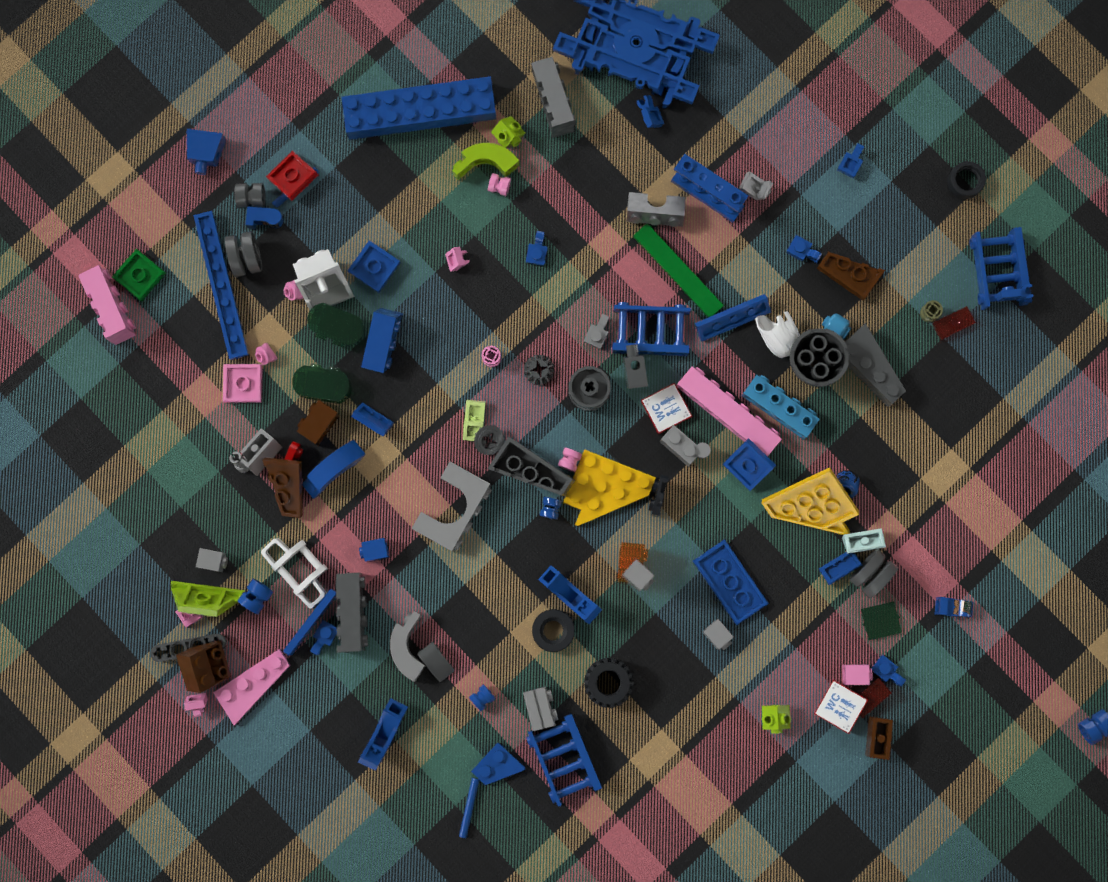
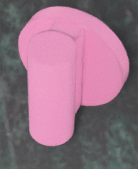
(292, 292)
(265, 354)

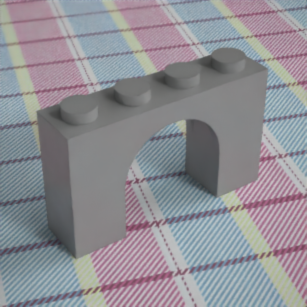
(450, 534)

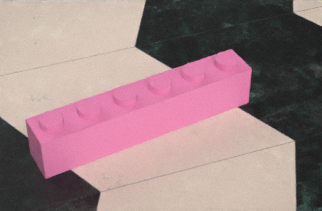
(727, 411)

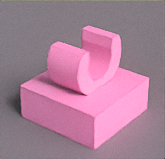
(455, 258)
(188, 619)
(196, 703)

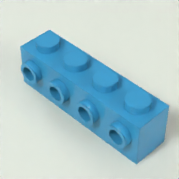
(781, 407)

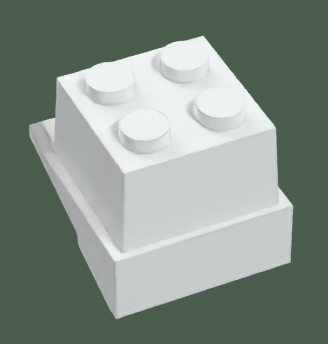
(321, 280)

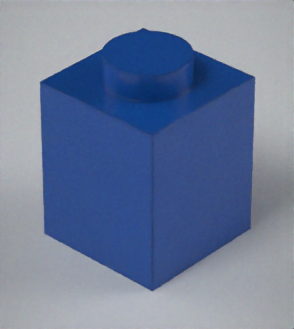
(374, 550)

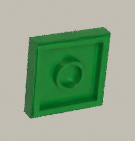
(138, 275)

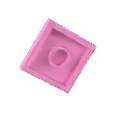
(242, 383)

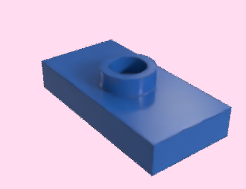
(372, 419)
(840, 567)

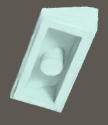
(864, 541)

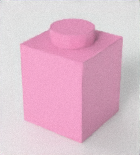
(856, 674)

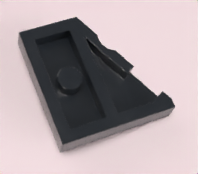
(658, 487)

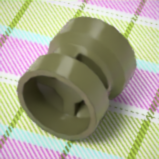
(927, 313)

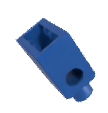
(204, 149)

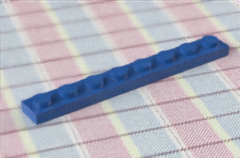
(221, 285)

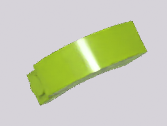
(486, 153)

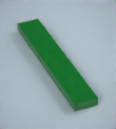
(678, 270)

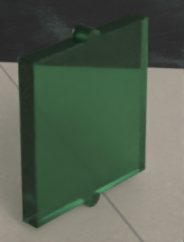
(881, 620)

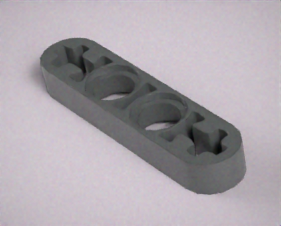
(187, 643)

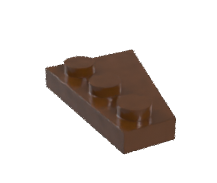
(853, 276)
(287, 483)

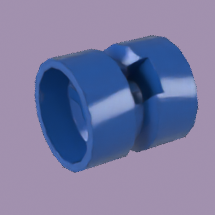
(256, 589)
(1094, 728)

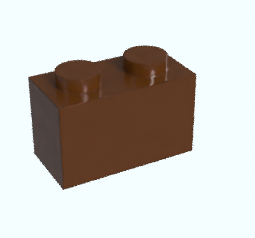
(317, 422)
(879, 738)

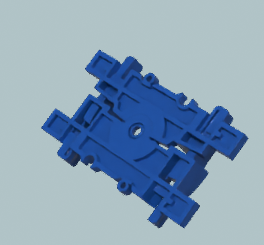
(640, 62)

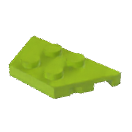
(203, 599)

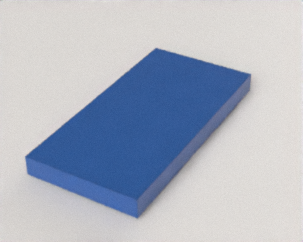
(730, 582)

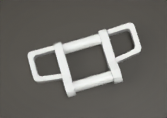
(312, 578)

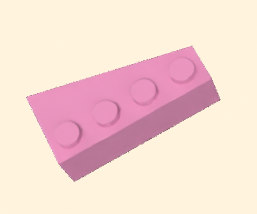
(107, 305)

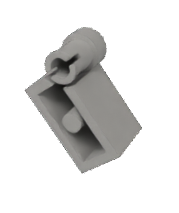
(683, 446)
(258, 448)

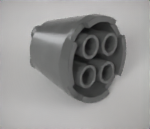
(827, 349)

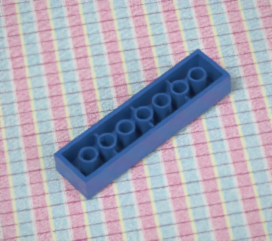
(419, 108)

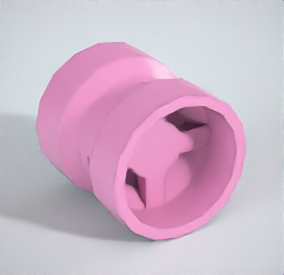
(499, 184)
(491, 356)
(569, 459)

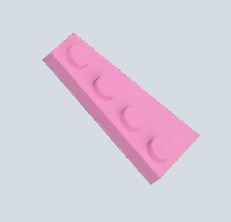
(245, 690)

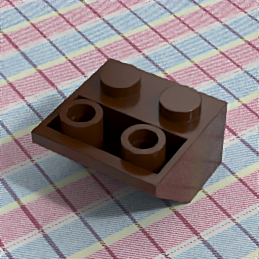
(203, 666)

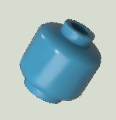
(837, 324)

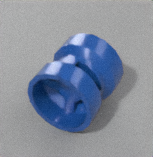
(550, 512)
(482, 697)

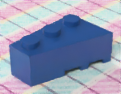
(381, 340)

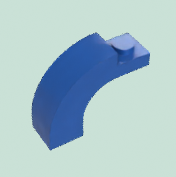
(332, 467)
(570, 594)
(383, 734)

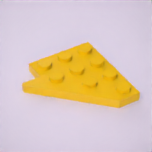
(605, 487)
(814, 503)

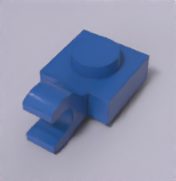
(650, 113)
(851, 163)
(800, 249)
(536, 252)
(1010, 293)
(325, 634)
(886, 669)

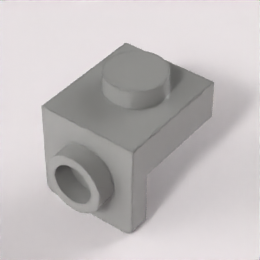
(755, 186)

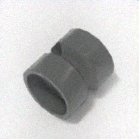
(250, 195)

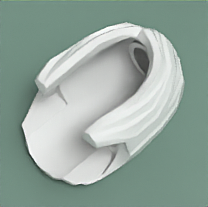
(778, 336)

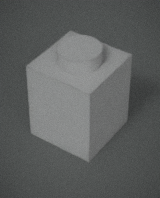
(212, 560)
(718, 635)

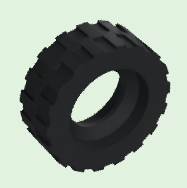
(553, 645)

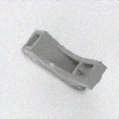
(400, 651)

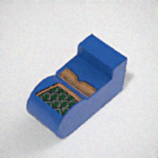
(263, 216)
(953, 607)

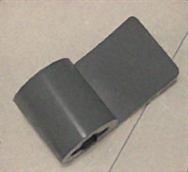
(435, 661)

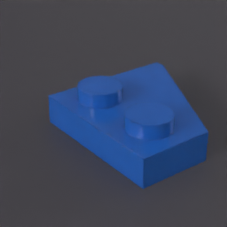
(497, 765)

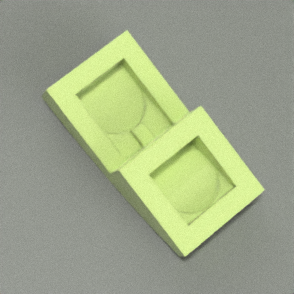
(473, 418)

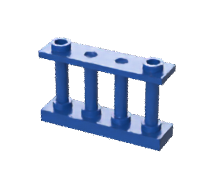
(709, 188)
(1017, 258)
(659, 346)
(575, 744)

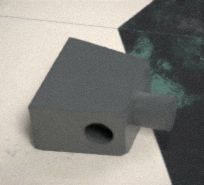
(634, 377)

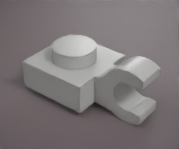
(596, 334)

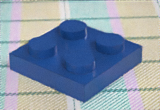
(374, 266)
(749, 464)

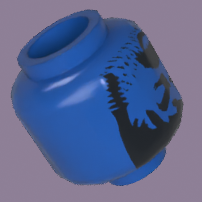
(849, 481)

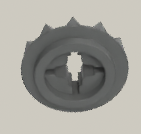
(534, 377)
(492, 447)

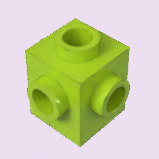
(508, 132)
(776, 718)

